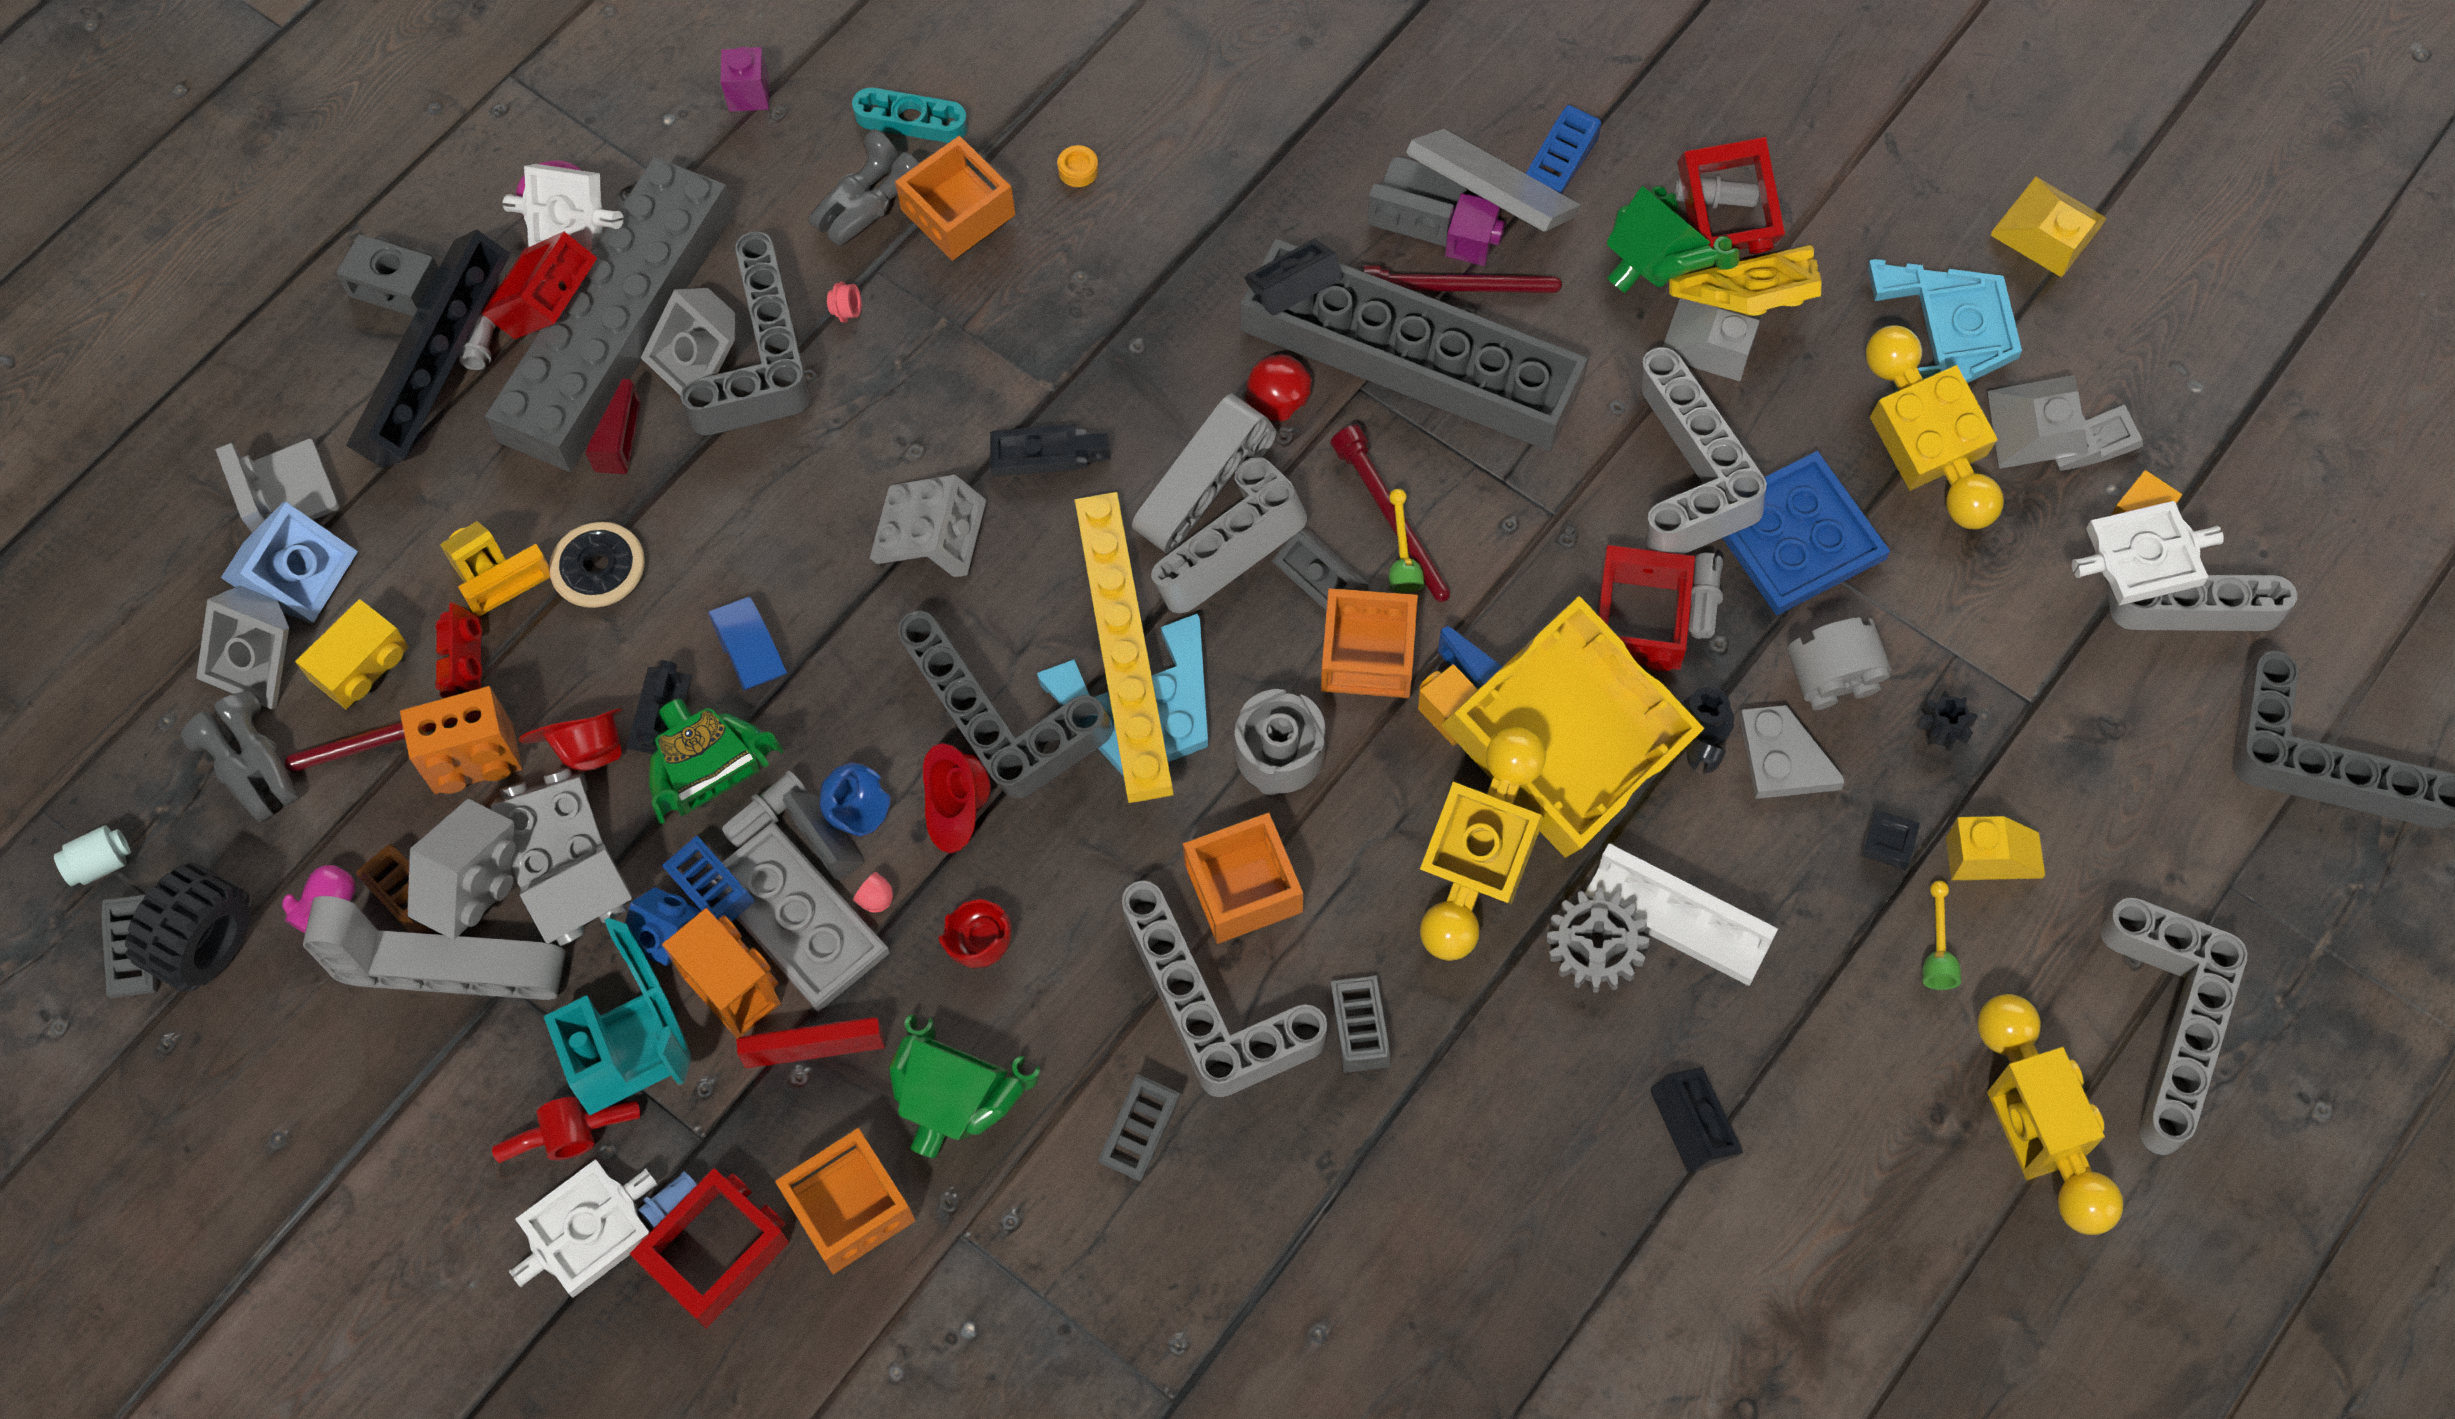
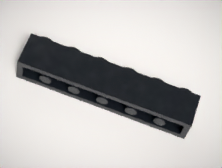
(428, 349)

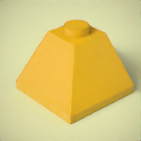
(2048, 226)

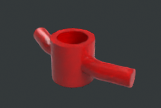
(564, 1129)

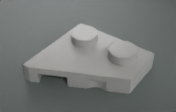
(1784, 755)

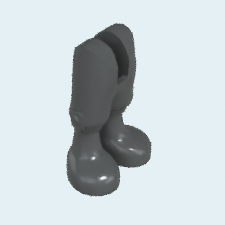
(850, 203)
(255, 767)

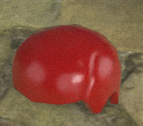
(1278, 386)
(976, 933)

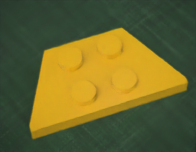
(1754, 283)

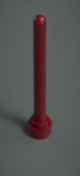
(1468, 283)
(1351, 446)
(359, 743)

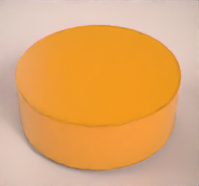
(1078, 166)

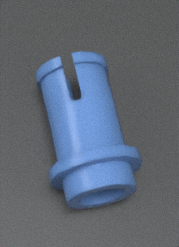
(666, 1200)

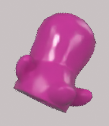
(323, 881)

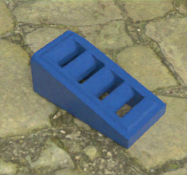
(1574, 128)
(1466, 657)
(732, 904)

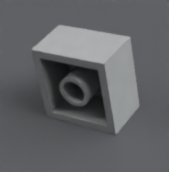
(460, 869)
(576, 895)

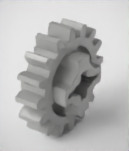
(1579, 940)

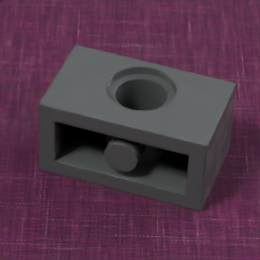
(387, 274)

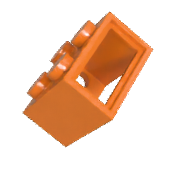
(952, 200)
(1369, 643)
(468, 750)
(1243, 878)
(724, 971)
(846, 1204)

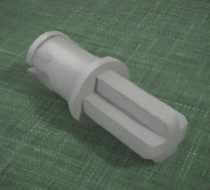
(1723, 192)
(1705, 595)
(762, 810)

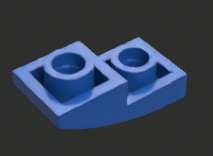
(747, 643)

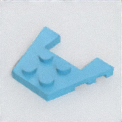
(1963, 314)
(1177, 693)

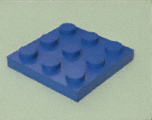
(1807, 536)

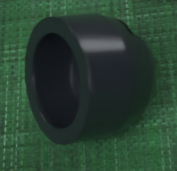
(1706, 752)

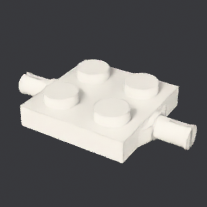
(562, 201)
(2147, 552)
(583, 1228)

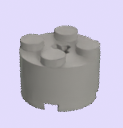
(1840, 661)
(1297, 756)

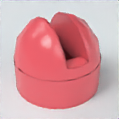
(874, 894)

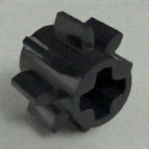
(1947, 721)

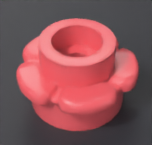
(844, 301)

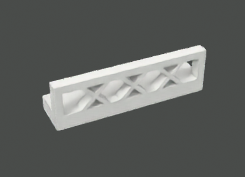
(1685, 915)

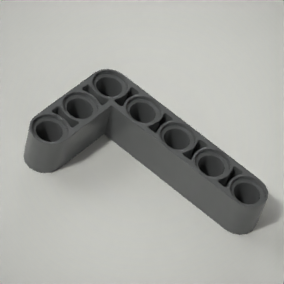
(764, 390)
(985, 718)
(2327, 762)

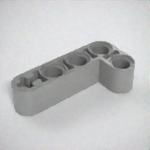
(1202, 471)
(1234, 540)
(2256, 604)

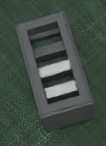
(113, 928)
(1361, 1058)
(1139, 1086)

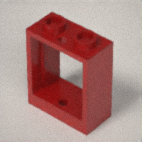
(1726, 157)
(531, 291)
(1658, 571)
(739, 1275)

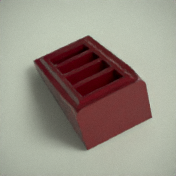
(615, 434)

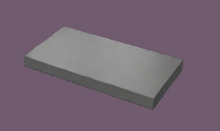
(1493, 179)
(801, 918)

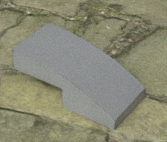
(2106, 438)

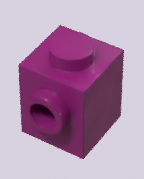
(744, 79)
(1474, 230)

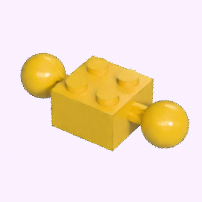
(1933, 428)
(1482, 843)
(2048, 1114)

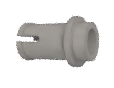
(475, 351)

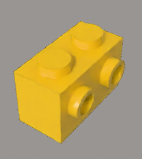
(352, 654)

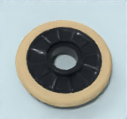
(600, 588)

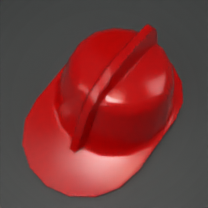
(582, 742)
(954, 793)

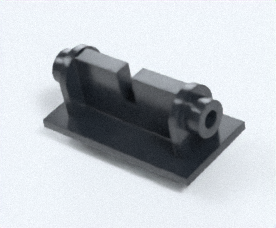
(660, 687)

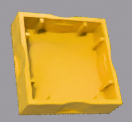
(1596, 715)

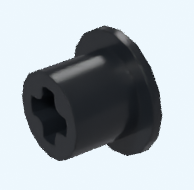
(1713, 712)

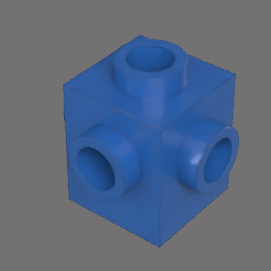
(655, 919)

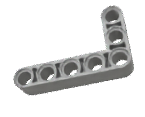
(1731, 481)
(365, 957)
(1199, 1006)
(2191, 1016)

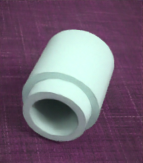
(92, 856)

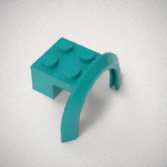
(625, 1047)

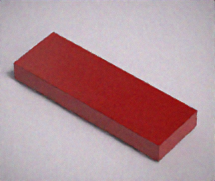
(810, 1042)

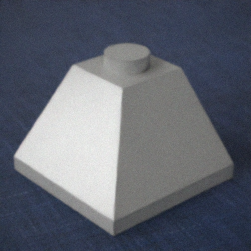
(690, 337)
(1712, 338)
(2037, 421)
(244, 644)

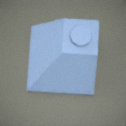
(291, 562)

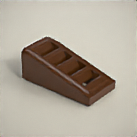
(381, 876)

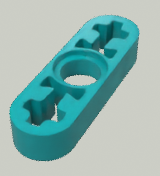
(899, 102)

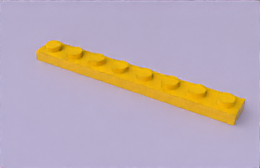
(1123, 649)

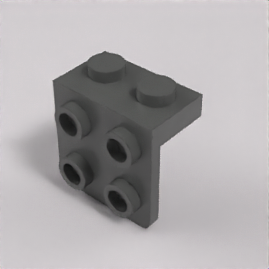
(1414, 201)

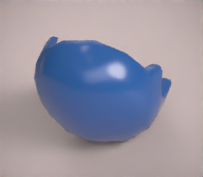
(854, 799)

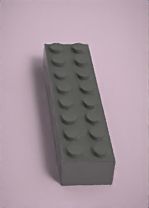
(601, 334)
(1428, 352)

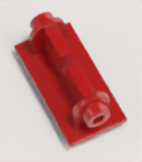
(460, 637)

